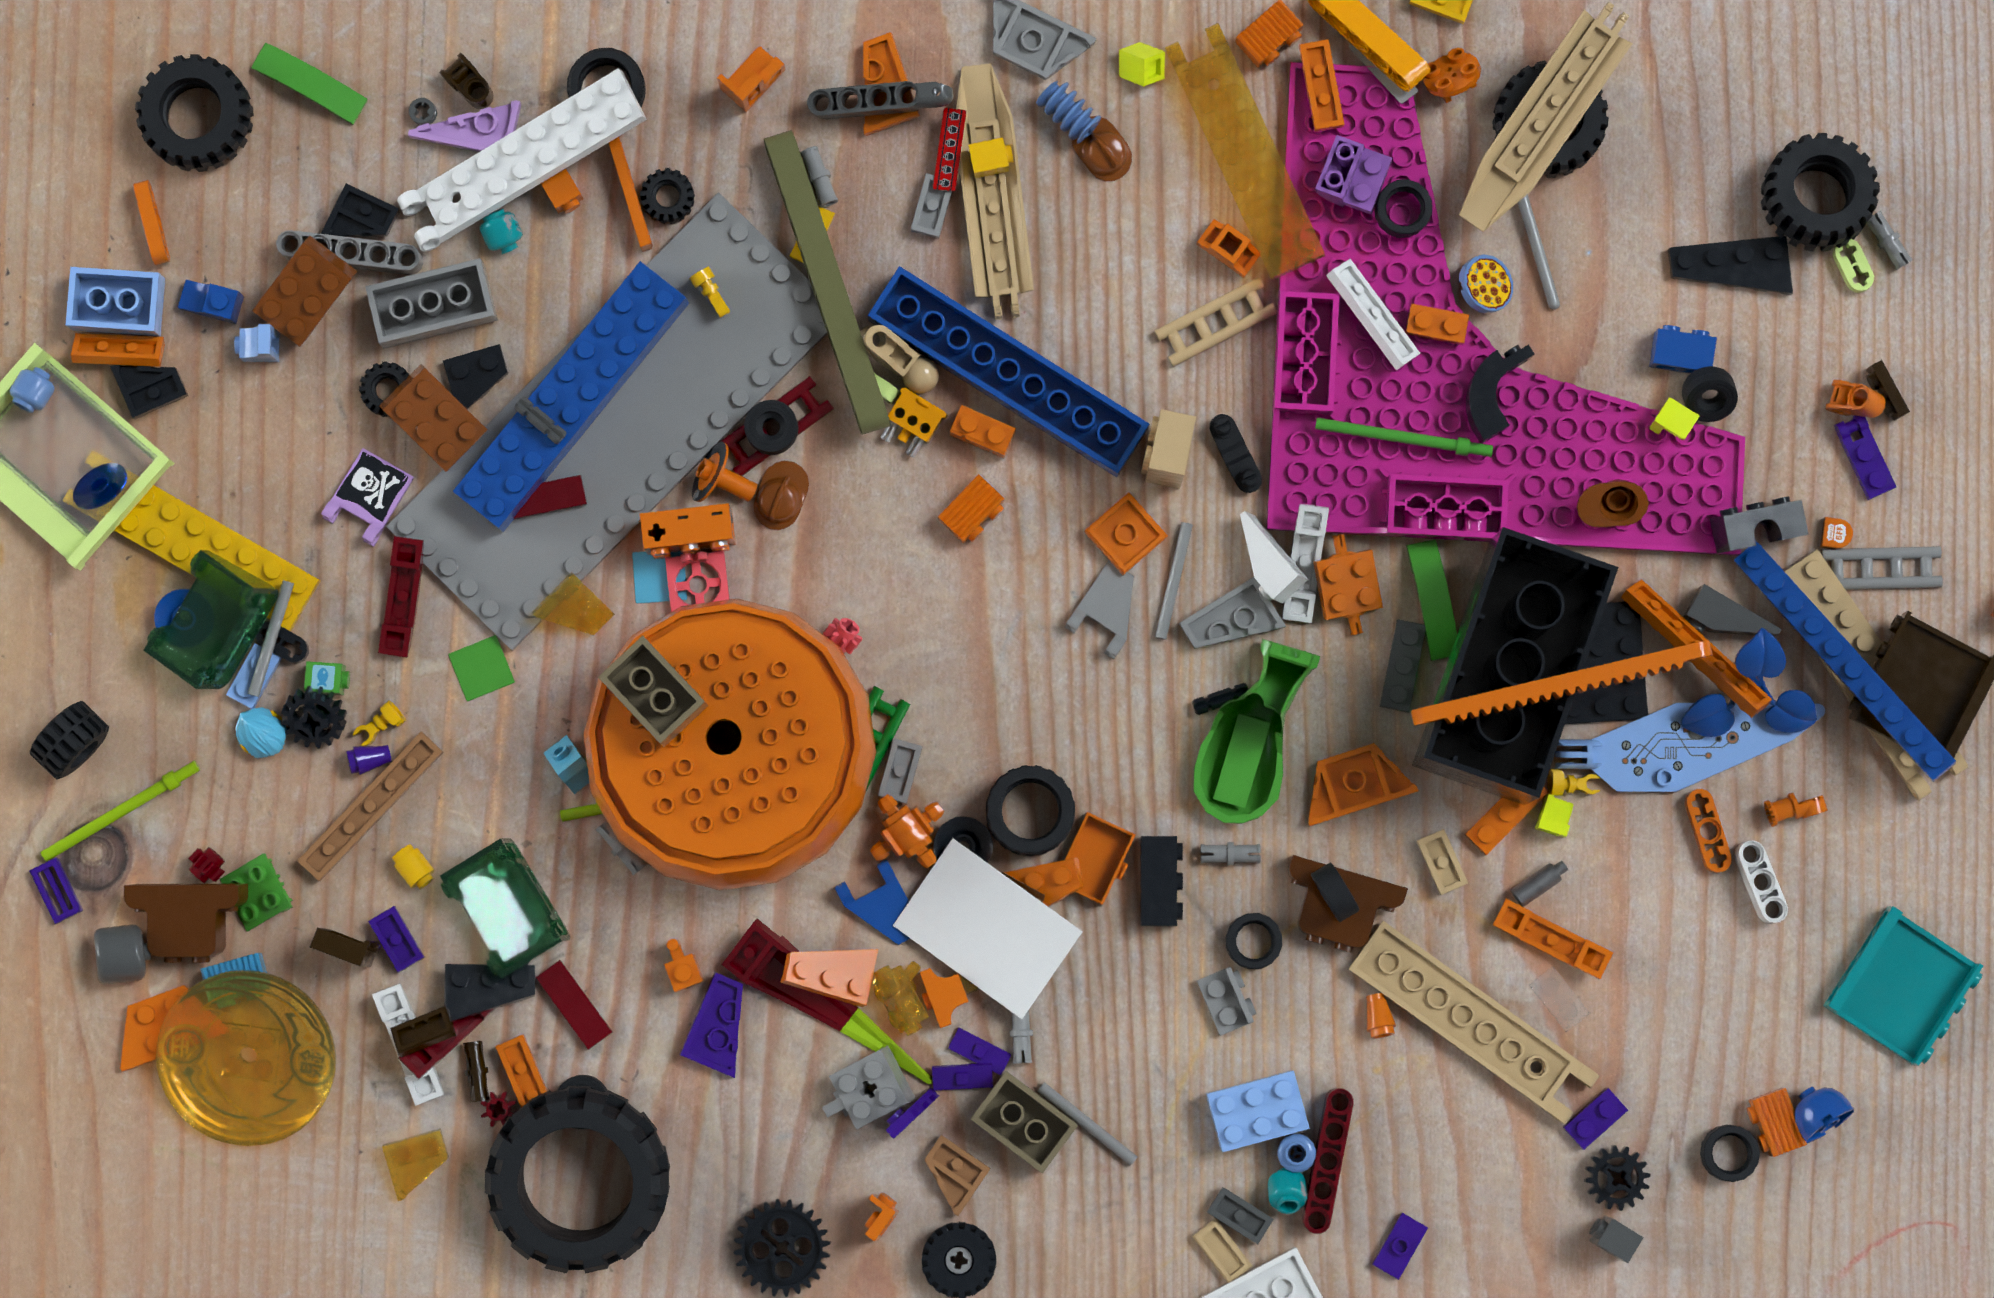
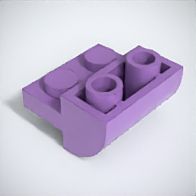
(1353, 175)

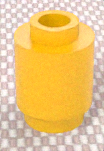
(413, 867)

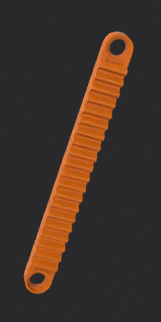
(1562, 683)

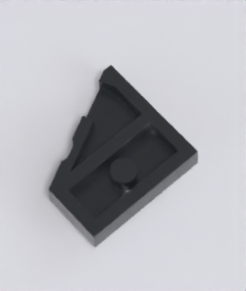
(360, 215)

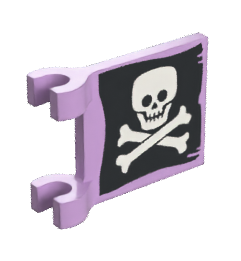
(370, 493)

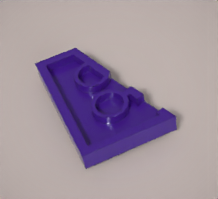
(716, 1026)
(902, 1118)

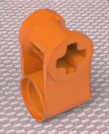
(1855, 400)

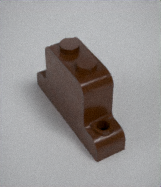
(186, 917)
(1319, 921)

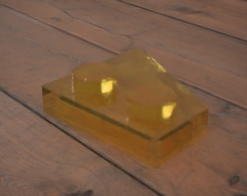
(414, 1159)

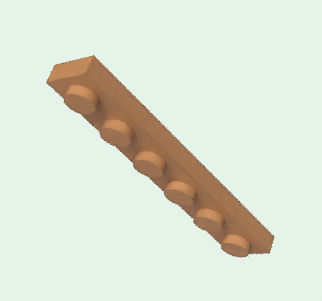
(370, 806)

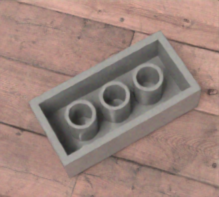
(431, 303)

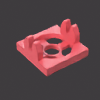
(675, 564)

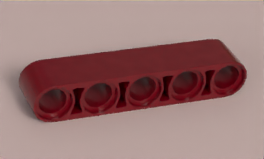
(1332, 1175)

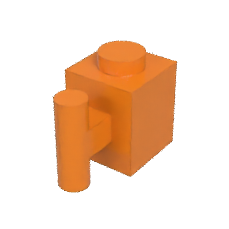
(683, 970)

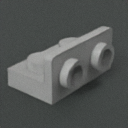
(1226, 1000)

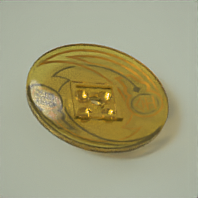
(222, 1091)

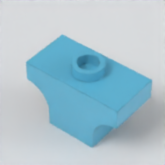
(568, 764)

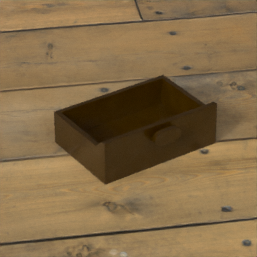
(345, 947)

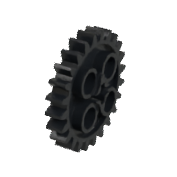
(764, 1269)

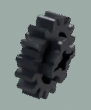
(313, 717)
(1607, 1188)

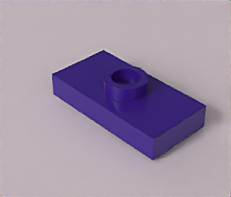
(1400, 1246)

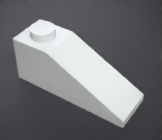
(1270, 563)

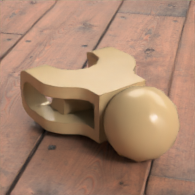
(918, 372)

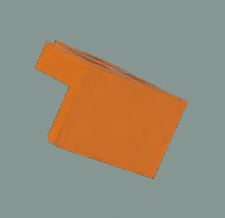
(752, 78)

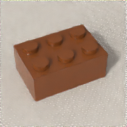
(304, 291)
(433, 417)

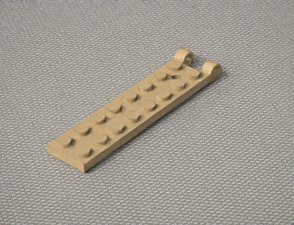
(1830, 597)
(1468, 1018)

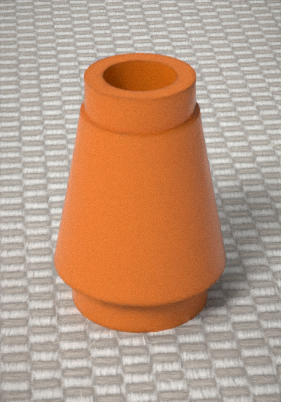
(1379, 1017)

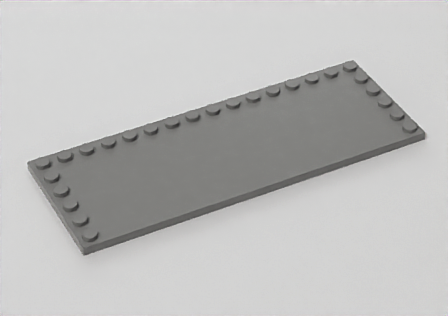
(644, 440)

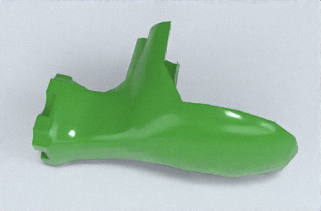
(1242, 755)

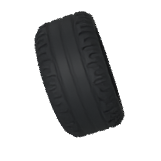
(602, 57)

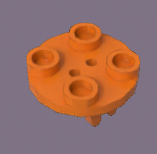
(1452, 74)

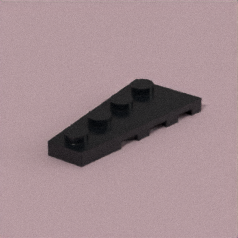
(1747, 263)

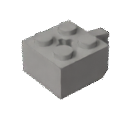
(853, 1092)

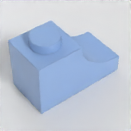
(258, 344)

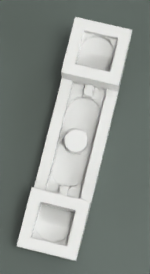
(1306, 548)
(395, 1010)

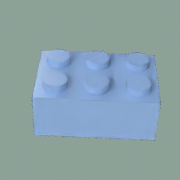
(115, 301)
(1257, 1111)

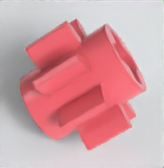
(844, 634)

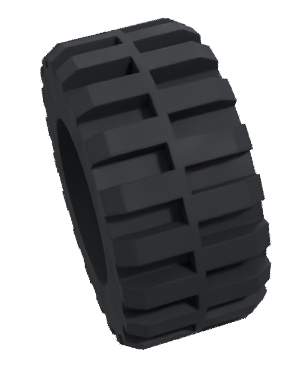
(167, 86)
(1580, 146)
(1840, 162)

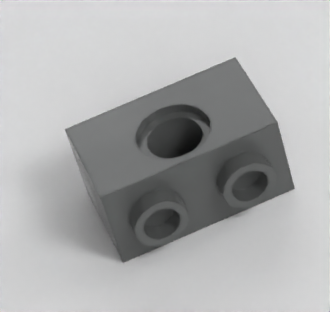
(1615, 1238)

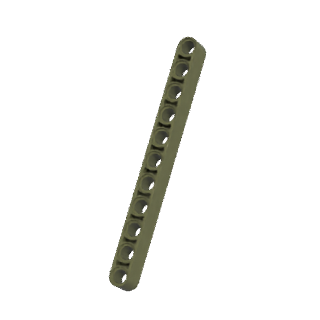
(827, 282)

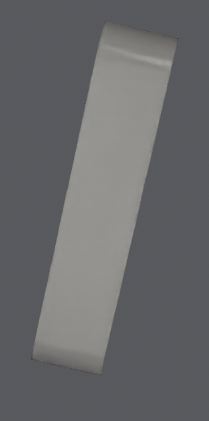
(364, 254)

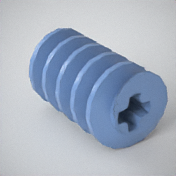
(1068, 111)

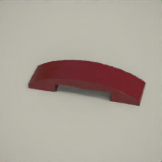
(402, 596)
(424, 1060)

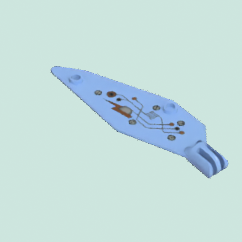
(1665, 757)

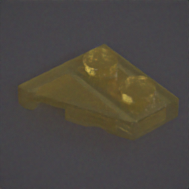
(574, 607)

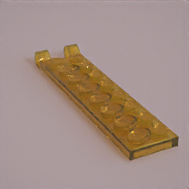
(1247, 157)

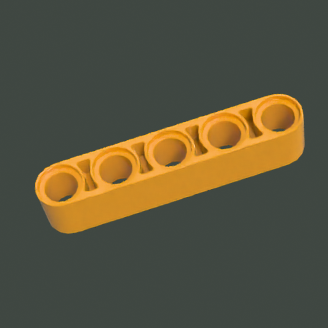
(1374, 40)

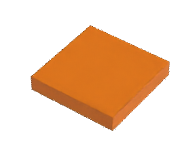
(1126, 533)

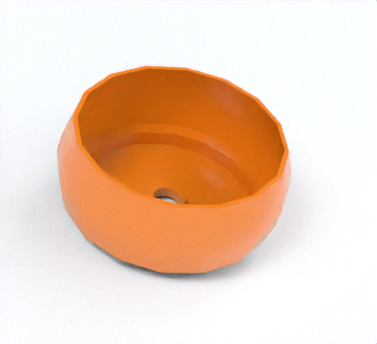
(785, 786)

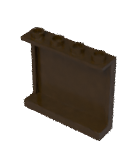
(1933, 677)

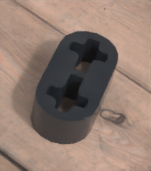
(279, 648)

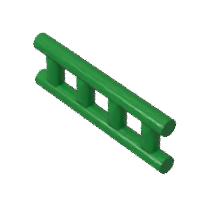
(884, 739)

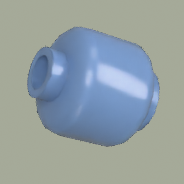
(32, 389)
(1307, 1156)

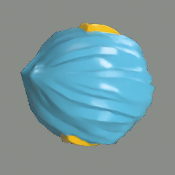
(260, 732)

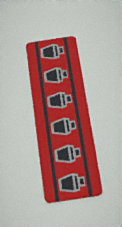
(949, 149)

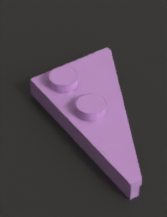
(471, 129)

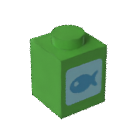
(327, 675)

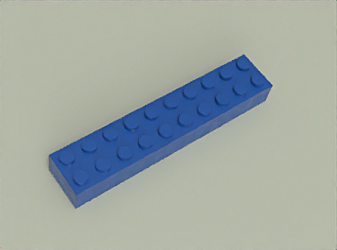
(1008, 372)
(573, 395)

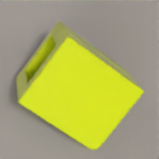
(1142, 64)
(1674, 419)
(1554, 816)

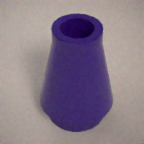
(367, 758)

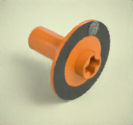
(713, 473)

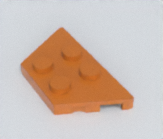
(1355, 783)
(143, 1027)

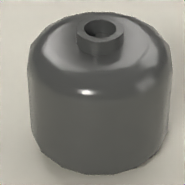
(120, 954)

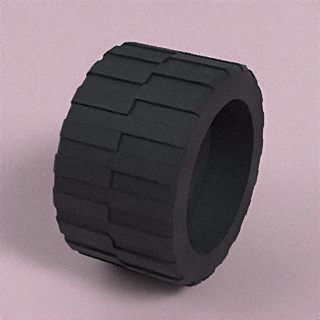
(1052, 782)

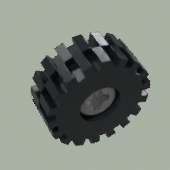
(975, 1247)

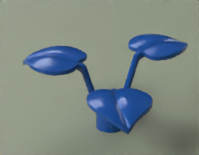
(1757, 658)

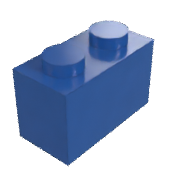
(1682, 350)

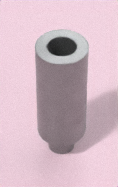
(1538, 883)

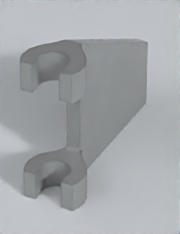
(1108, 605)

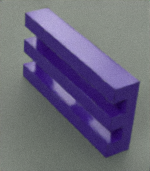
(67, 913)

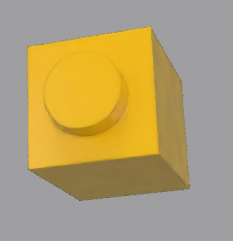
(990, 157)

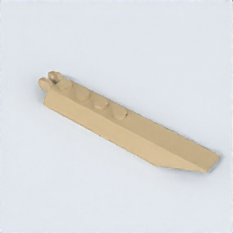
(1545, 117)
(995, 201)

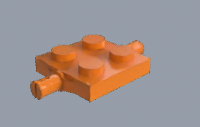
(1347, 584)

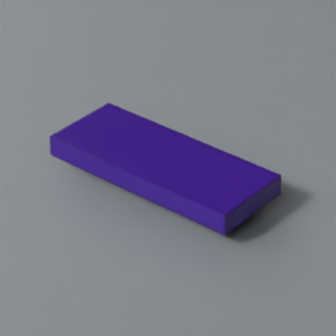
(979, 1050)
(962, 1076)

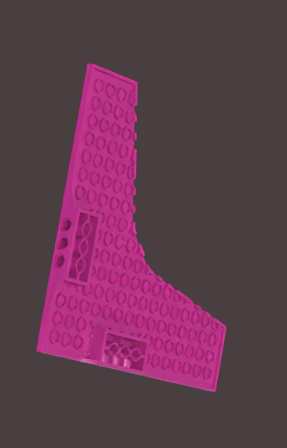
(1334, 370)

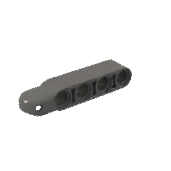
(925, 98)

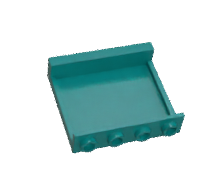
(1903, 987)

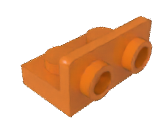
(879, 1221)

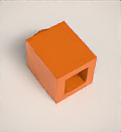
(562, 192)

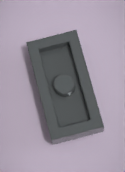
(1240, 1215)

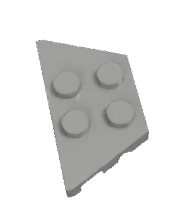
(1035, 38)

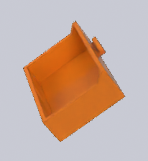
(1101, 855)

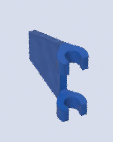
(880, 906)

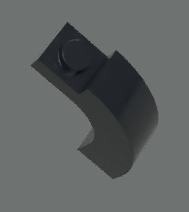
(1481, 402)

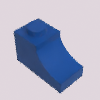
(211, 301)

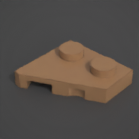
(955, 1172)

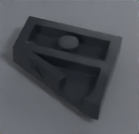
(475, 373)
(148, 387)

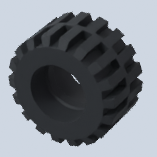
(69, 740)

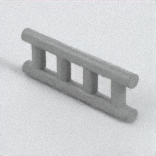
(1895, 555)

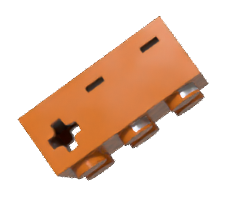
(688, 530)

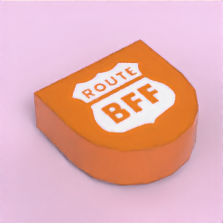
(1835, 533)

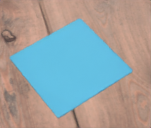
(651, 578)

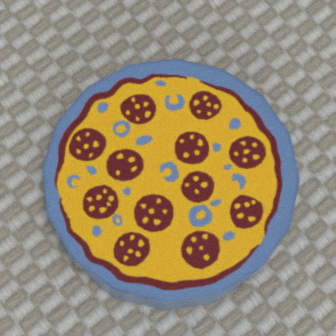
(1486, 283)

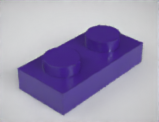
(396, 939)
(1595, 1118)

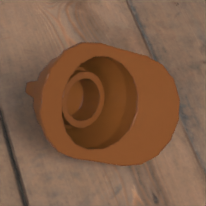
(1104, 152)
(781, 495)
(1612, 504)

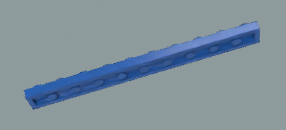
(1845, 662)

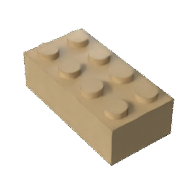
(1168, 448)

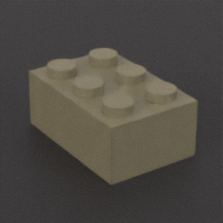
(653, 691)
(1024, 1121)

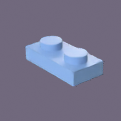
(241, 684)

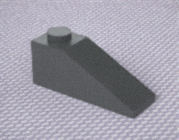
(1719, 614)

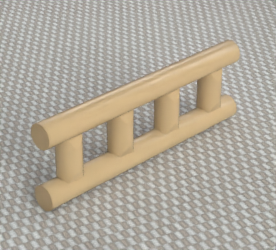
(1207, 338)

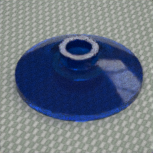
(100, 486)

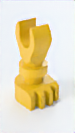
(703, 279)
(390, 714)
(1557, 783)

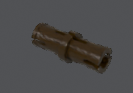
(476, 1071)

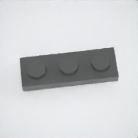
(1402, 666)

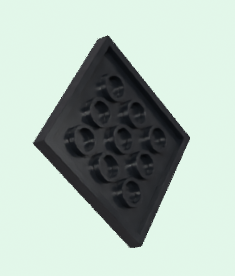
(1615, 640)

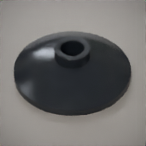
(966, 830)

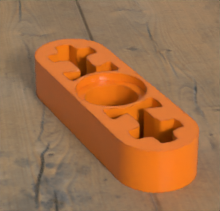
(151, 222)
(1707, 854)

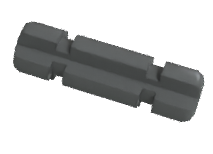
(540, 420)

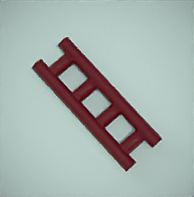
(816, 412)

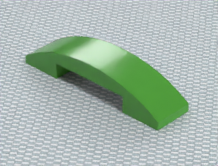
(309, 82)
(1433, 598)

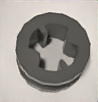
(413, 111)

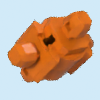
(907, 831)

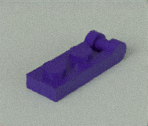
(1865, 457)

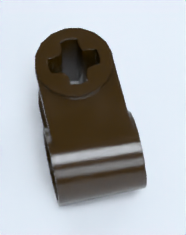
(465, 78)

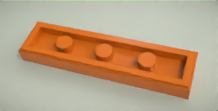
(630, 194)

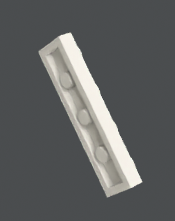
(1373, 314)

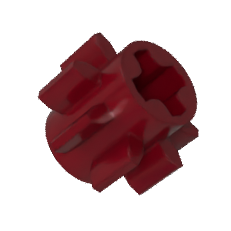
(206, 865)
(491, 1112)

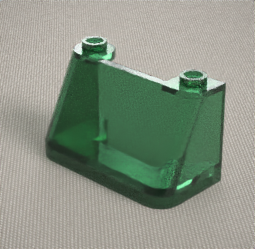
(213, 623)
(506, 906)

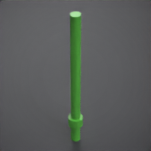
(1461, 446)

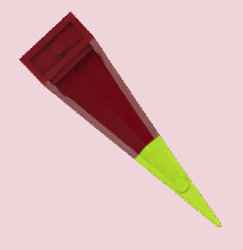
(760, 964)

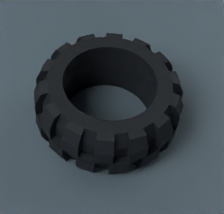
(562, 1247)

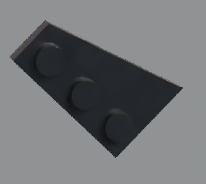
(476, 989)

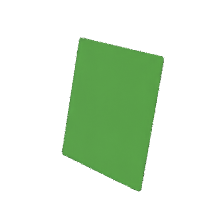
(481, 668)

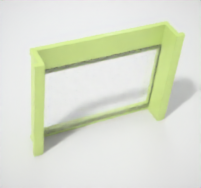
(55, 447)

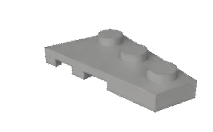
(1232, 617)

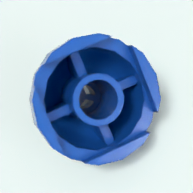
(1821, 1111)

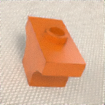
(1229, 247)
(942, 995)

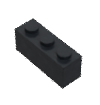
(1160, 881)

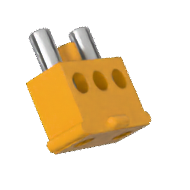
(914, 407)

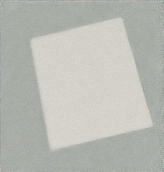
(987, 928)

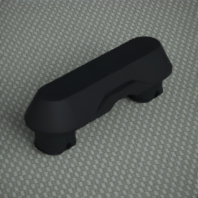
(1235, 453)

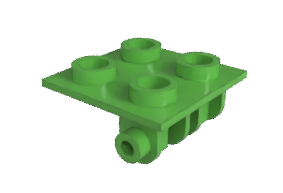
(265, 891)

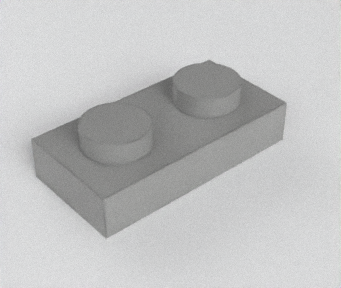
(930, 209)
(900, 770)

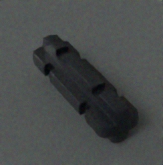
(1217, 699)

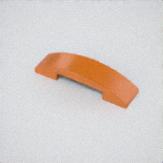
(1552, 939)

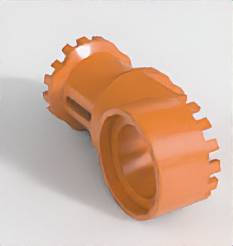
(1790, 808)

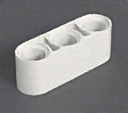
(1772, 892)

